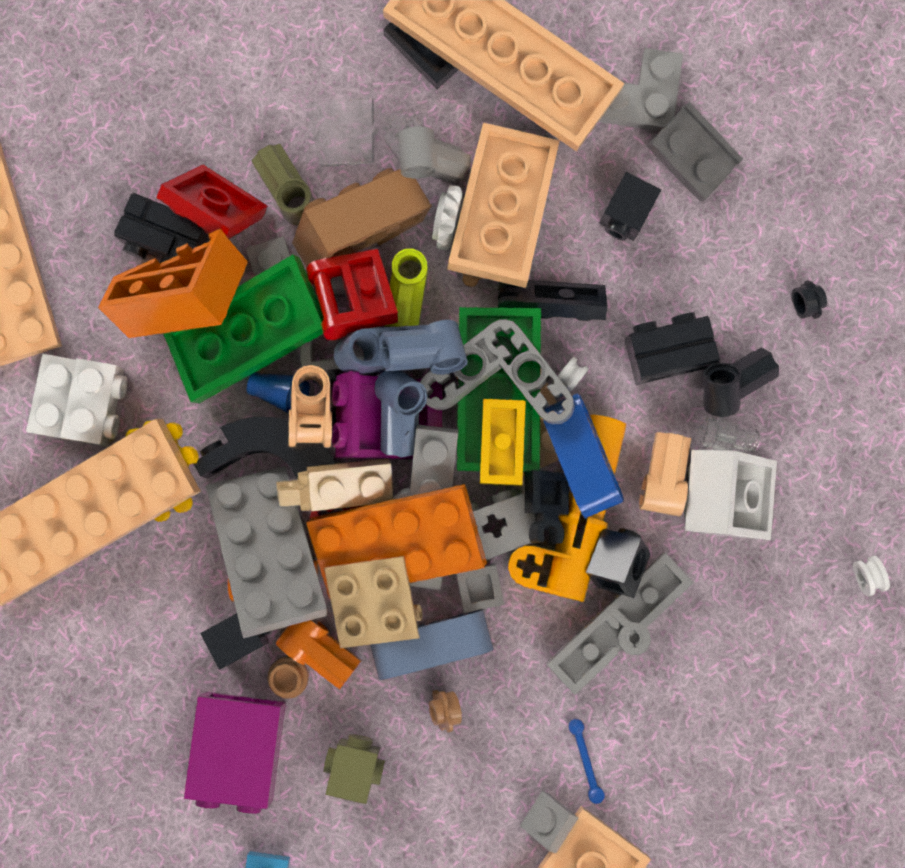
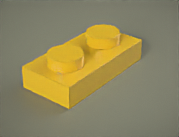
(502, 442)

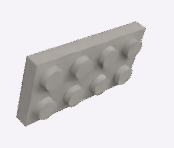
(265, 553)

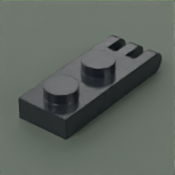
(557, 299)

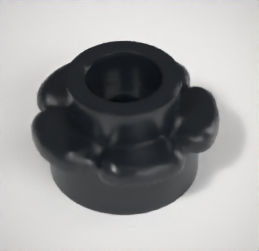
(809, 300)

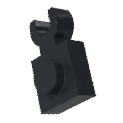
(546, 498)

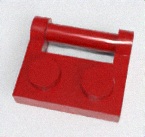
(365, 288)

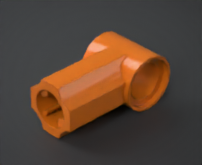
(315, 647)

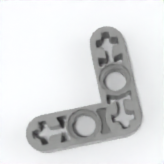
(494, 360)

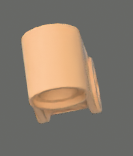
(310, 416)

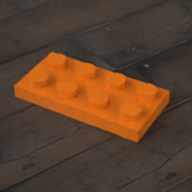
(429, 529)

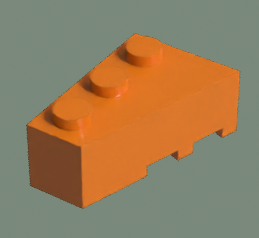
(177, 293)

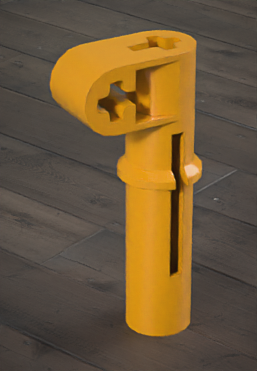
(570, 564)

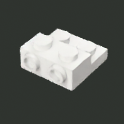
(77, 400)

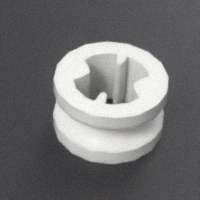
(572, 374)
(871, 576)

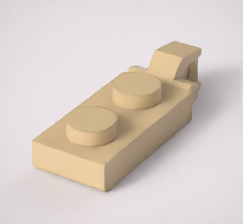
(338, 486)

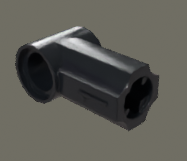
(728, 383)

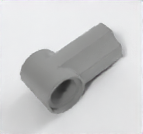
(425, 156)

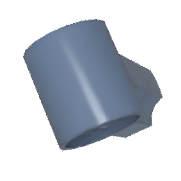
(433, 347)
(400, 411)

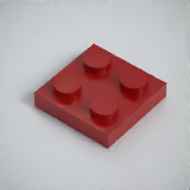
(211, 201)

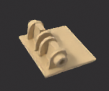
(373, 602)

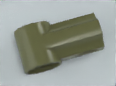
(282, 180)

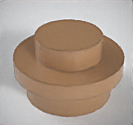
(287, 678)

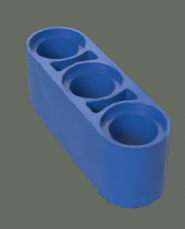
(584, 460)

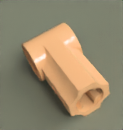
(665, 480)

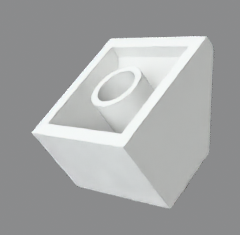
(730, 494)

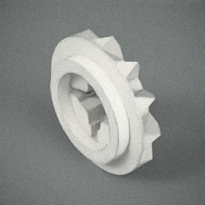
(447, 217)

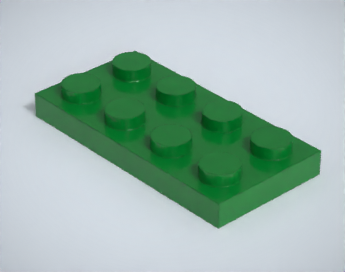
(262, 324)
(498, 386)

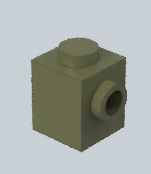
(353, 768)

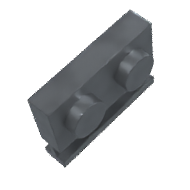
(694, 152)

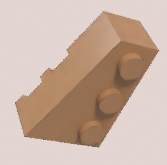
(360, 216)

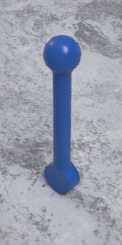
(595, 793)

